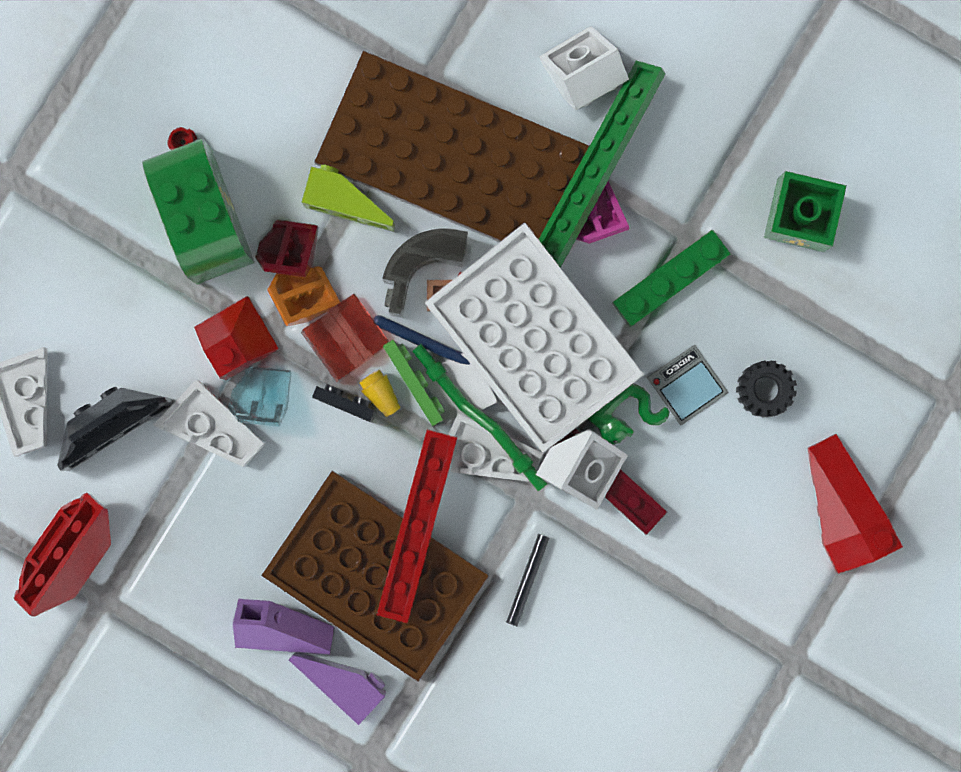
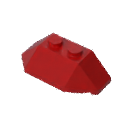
(64, 555)

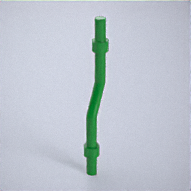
(521, 461)

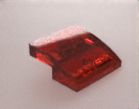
(345, 337)

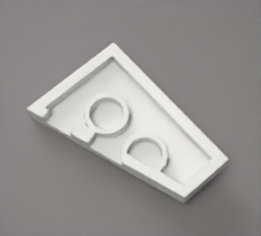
(211, 425)
(482, 455)

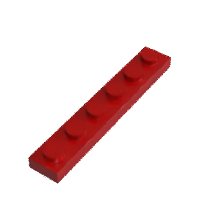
(417, 526)

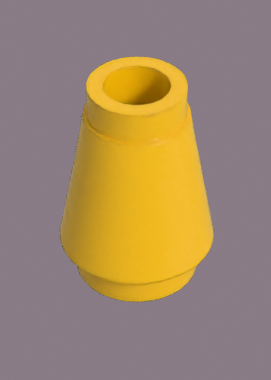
(380, 392)

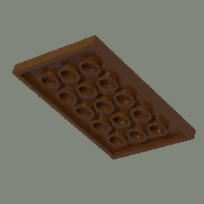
(339, 568)

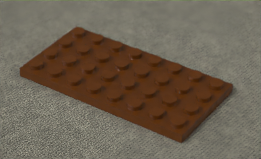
(447, 151)

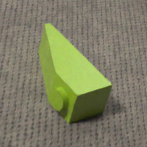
(336, 196)

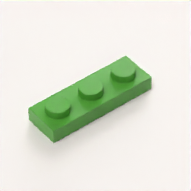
(415, 382)

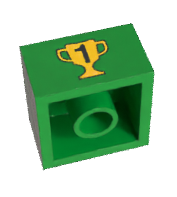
(805, 211)

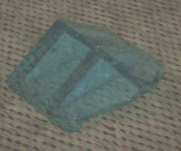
(261, 396)

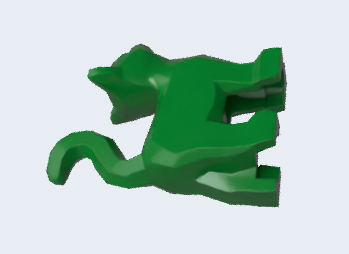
(616, 430)

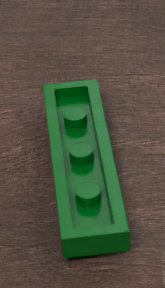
(671, 278)

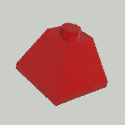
(235, 339)

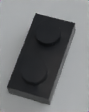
(333, 396)

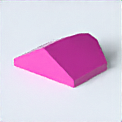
(605, 218)

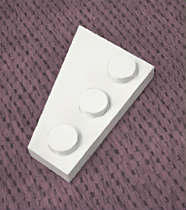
(24, 401)

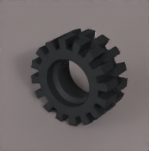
(779, 375)

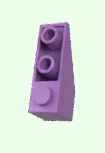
(278, 628)

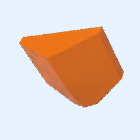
(302, 297)

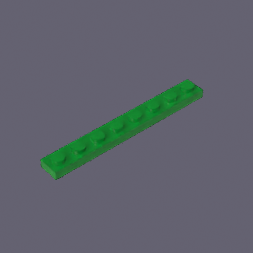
(600, 160)

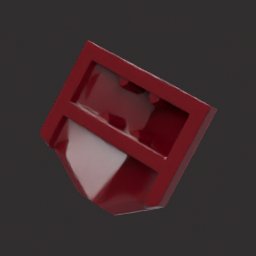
(288, 248)

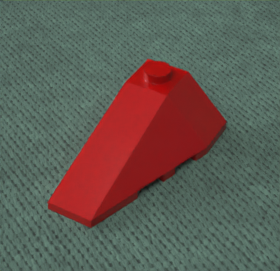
(850, 516)

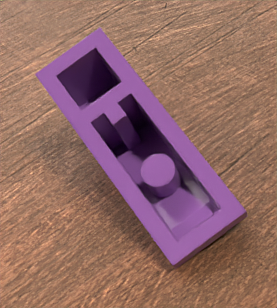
(346, 686)

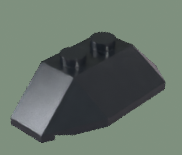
(106, 422)

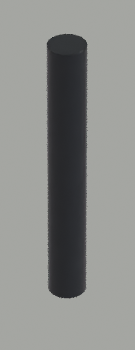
(527, 580)

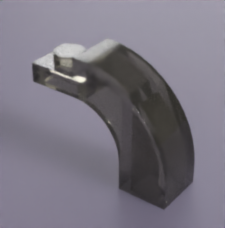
(425, 248)

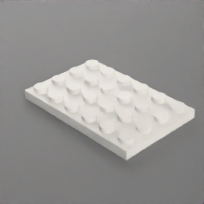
(534, 338)

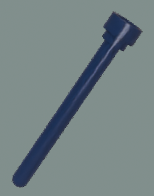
(418, 338)

